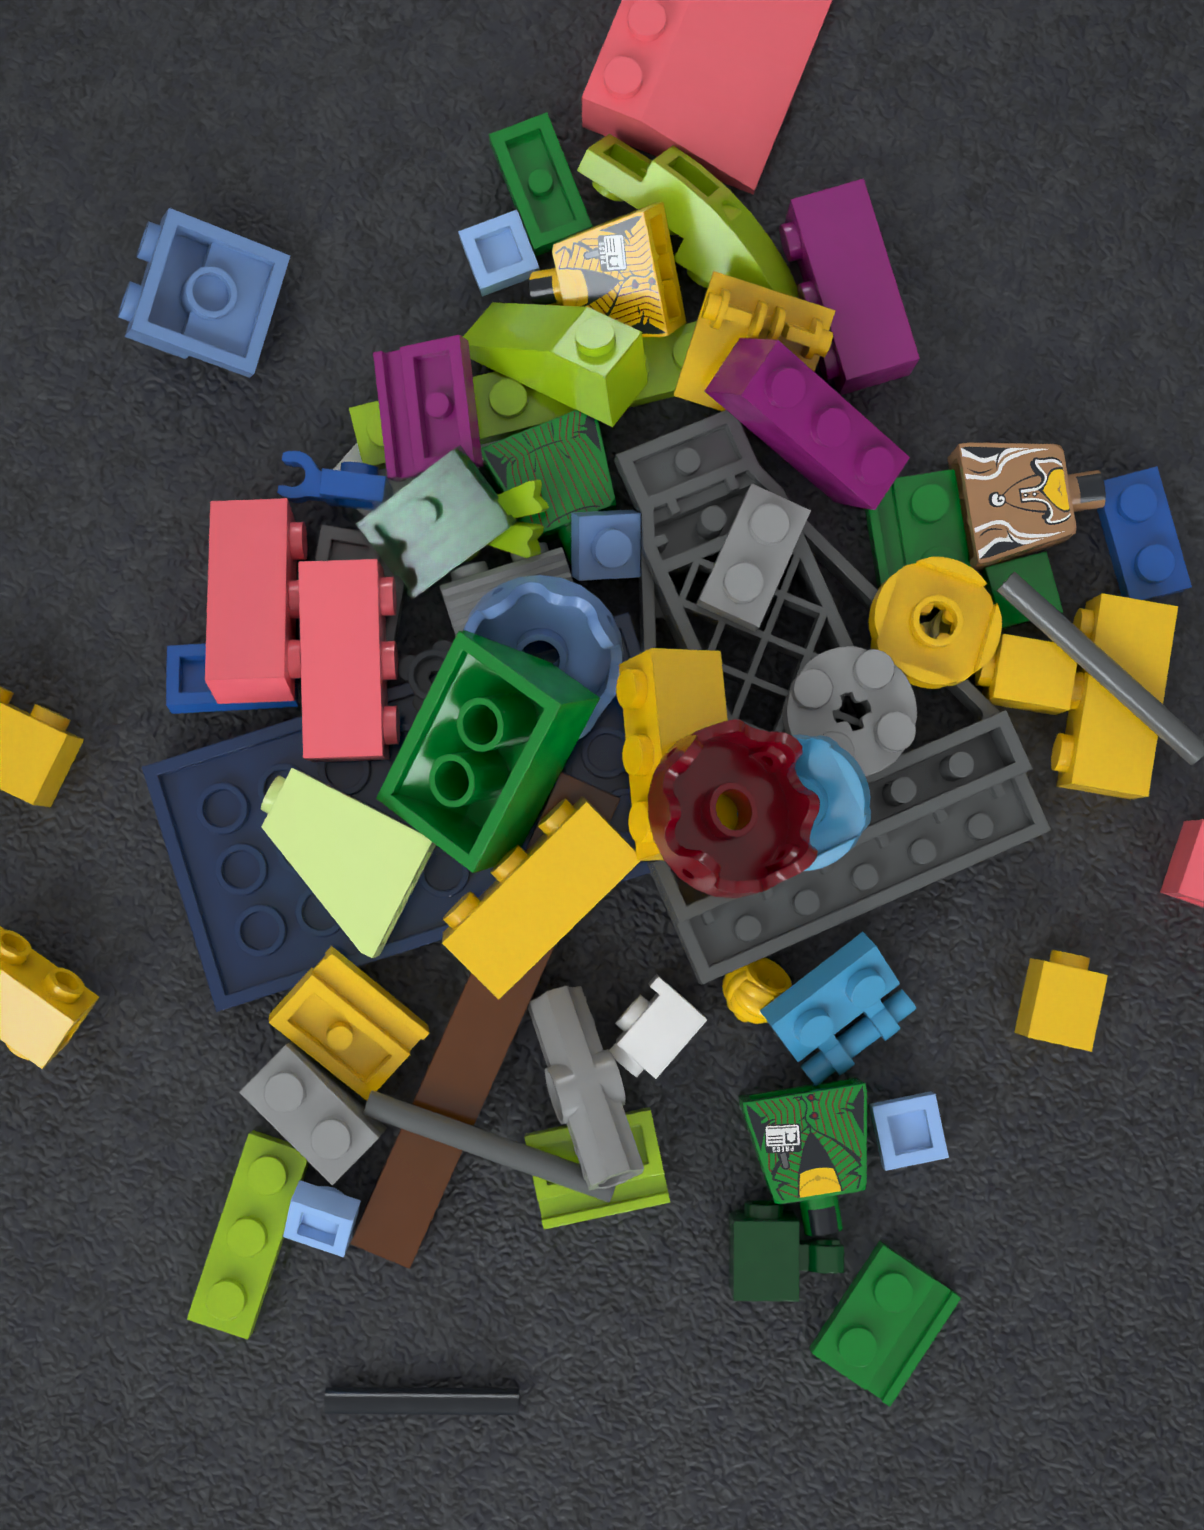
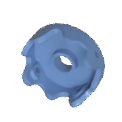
(563, 616)

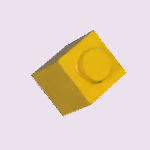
(1028, 676)
(1061, 1001)

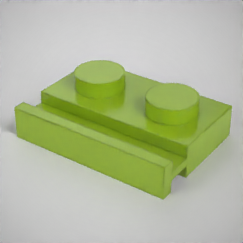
(566, 1206)

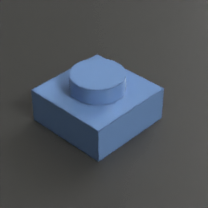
(605, 544)

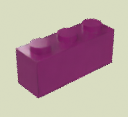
(849, 271)
(807, 422)

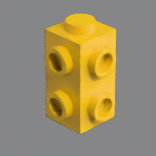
(38, 1001)

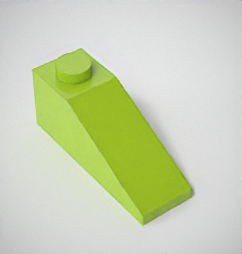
(564, 355)

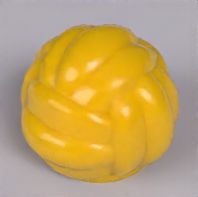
(753, 988)

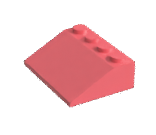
(703, 79)

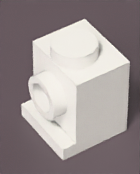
(655, 1029)

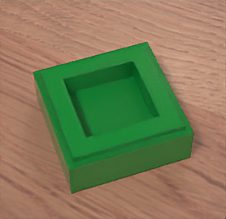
(1035, 571)

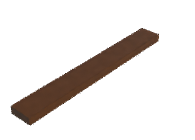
(455, 1087)

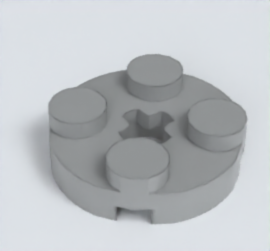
(869, 680)

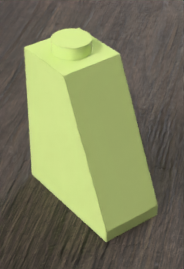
(347, 854)

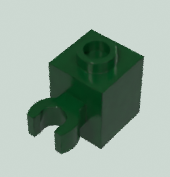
(769, 1255)

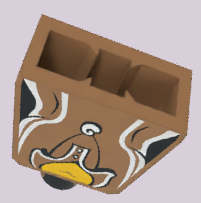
(1019, 498)

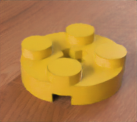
(964, 606)

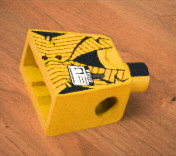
(618, 270)

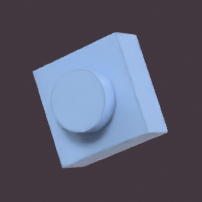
(499, 252)
(908, 1130)
(321, 1218)

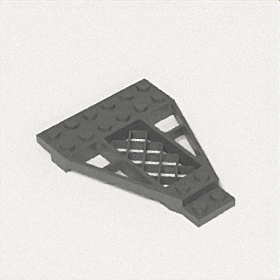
(928, 808)

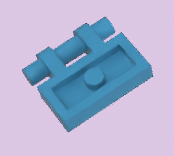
(829, 1000)

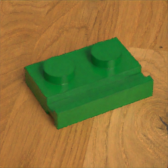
(915, 522)
(884, 1323)

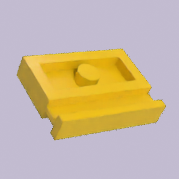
(348, 1023)

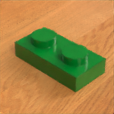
(539, 182)

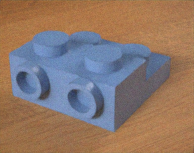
(203, 293)

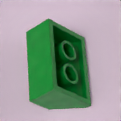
(486, 749)

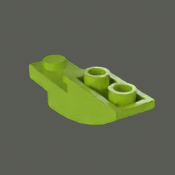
(698, 207)

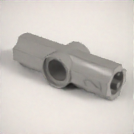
(585, 1088)

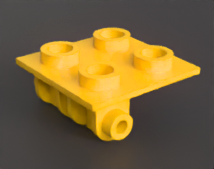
(747, 310)

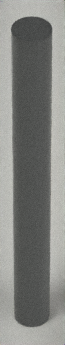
(1102, 668)
(481, 1143)

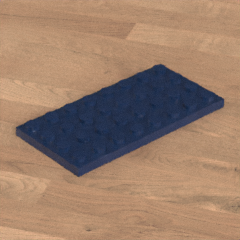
(248, 904)

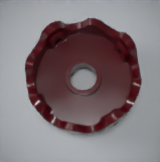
(771, 803)

